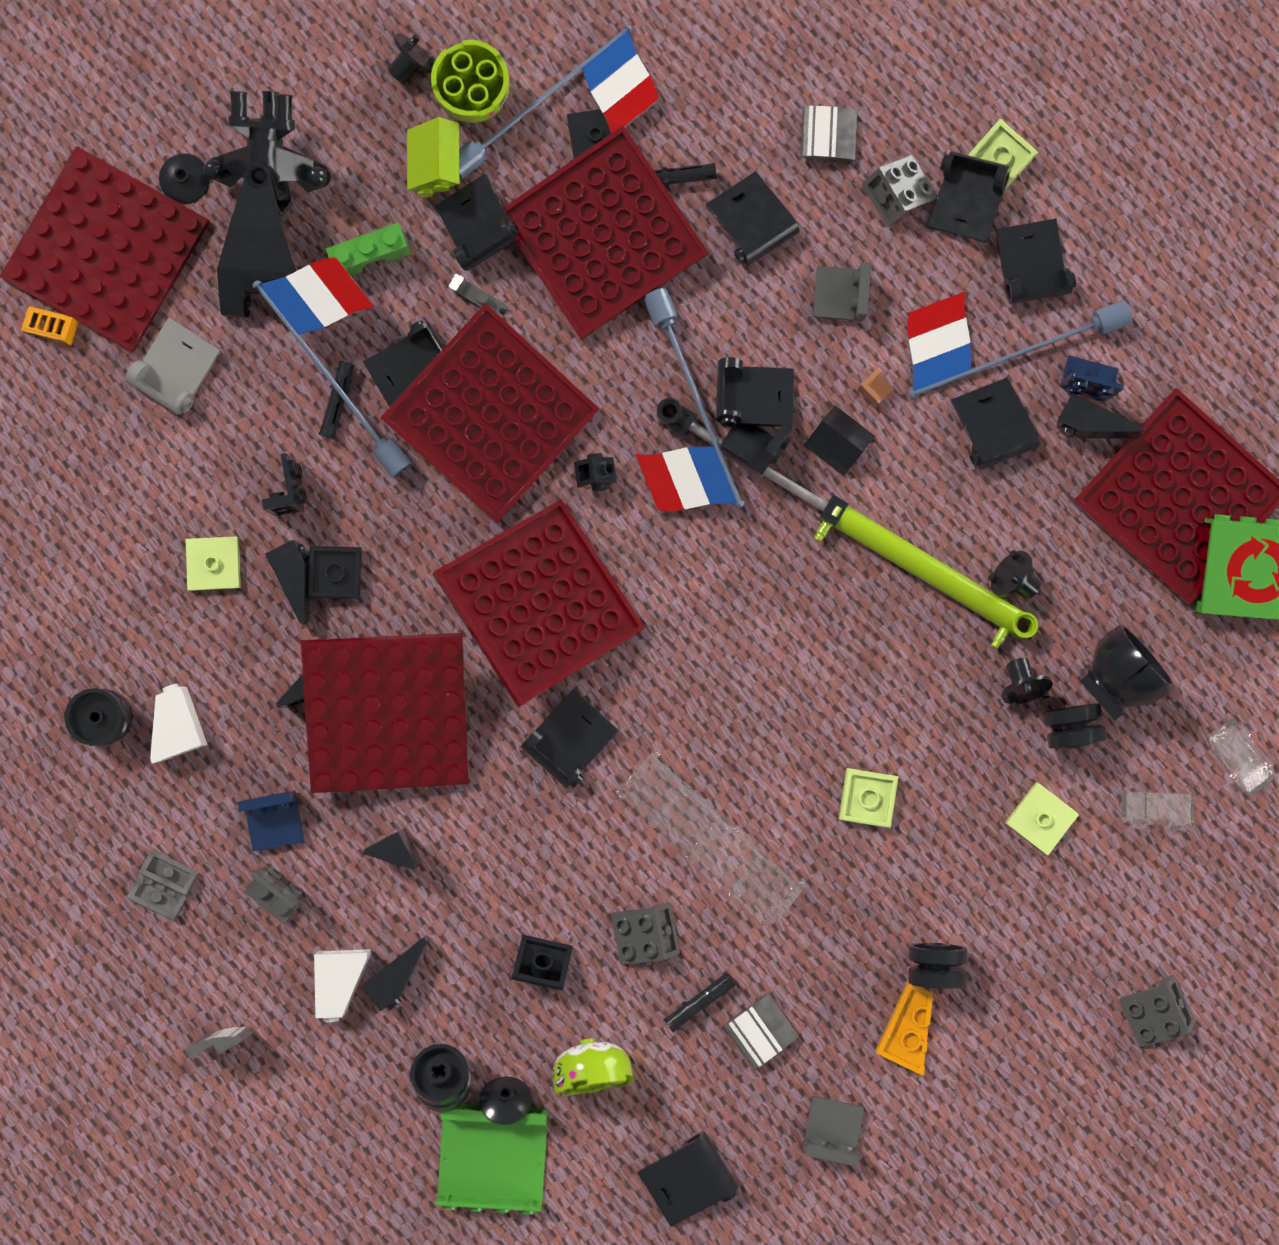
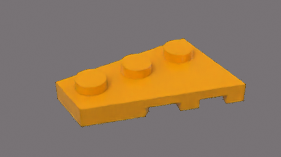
(907, 1030)

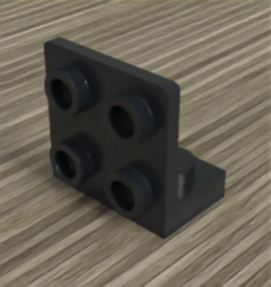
(296, 497)

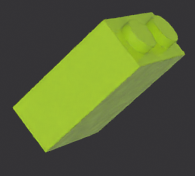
(433, 157)

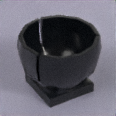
(1124, 673)

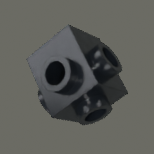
(595, 472)

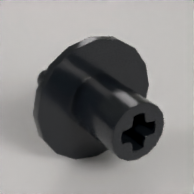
(409, 59)
(1014, 576)
(1024, 685)

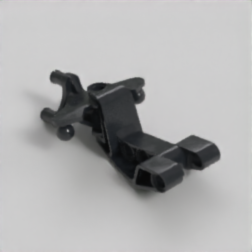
(255, 237)

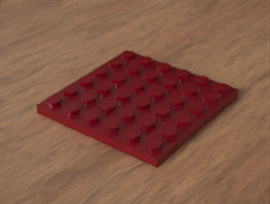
(603, 232)
(105, 249)
(490, 413)
(1165, 486)
(538, 602)
(385, 712)

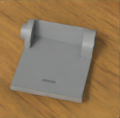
(172, 370)

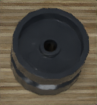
(1074, 726)
(92, 730)
(937, 965)
(441, 1077)

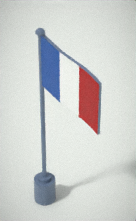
(614, 80)
(313, 301)
(943, 346)
(690, 474)

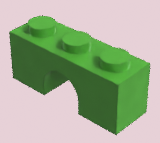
(381, 244)

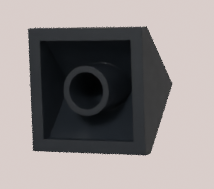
(839, 440)
(396, 849)
(542, 962)

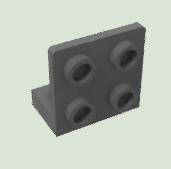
(898, 189)
(842, 292)
(274, 894)
(645, 934)
(1158, 1013)
(833, 1131)

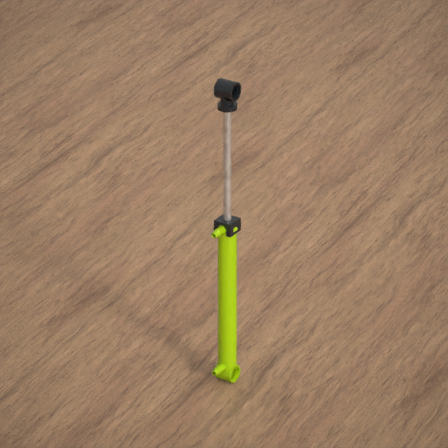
(884, 542)

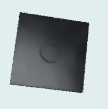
(586, 130)
(335, 572)

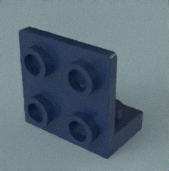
(1090, 378)
(273, 820)

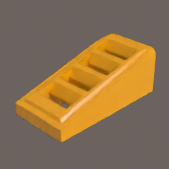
(68, 330)

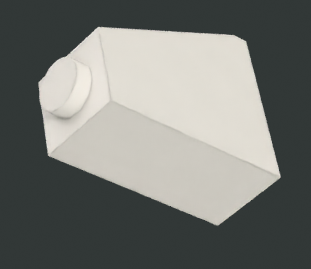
(175, 725)
(337, 980)

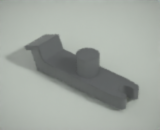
(476, 295)

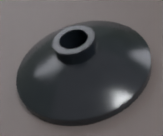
(186, 189)
(505, 1109)

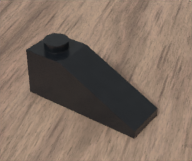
(1089, 420)
(292, 572)
(393, 979)

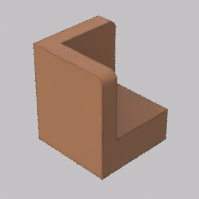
(875, 388)

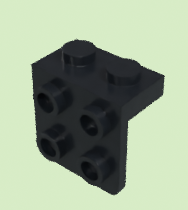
(755, 446)

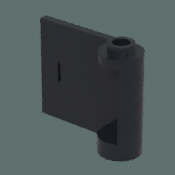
(969, 194)
(753, 218)
(477, 222)
(1033, 265)
(404, 361)
(752, 395)
(996, 426)
(567, 741)
(691, 1178)

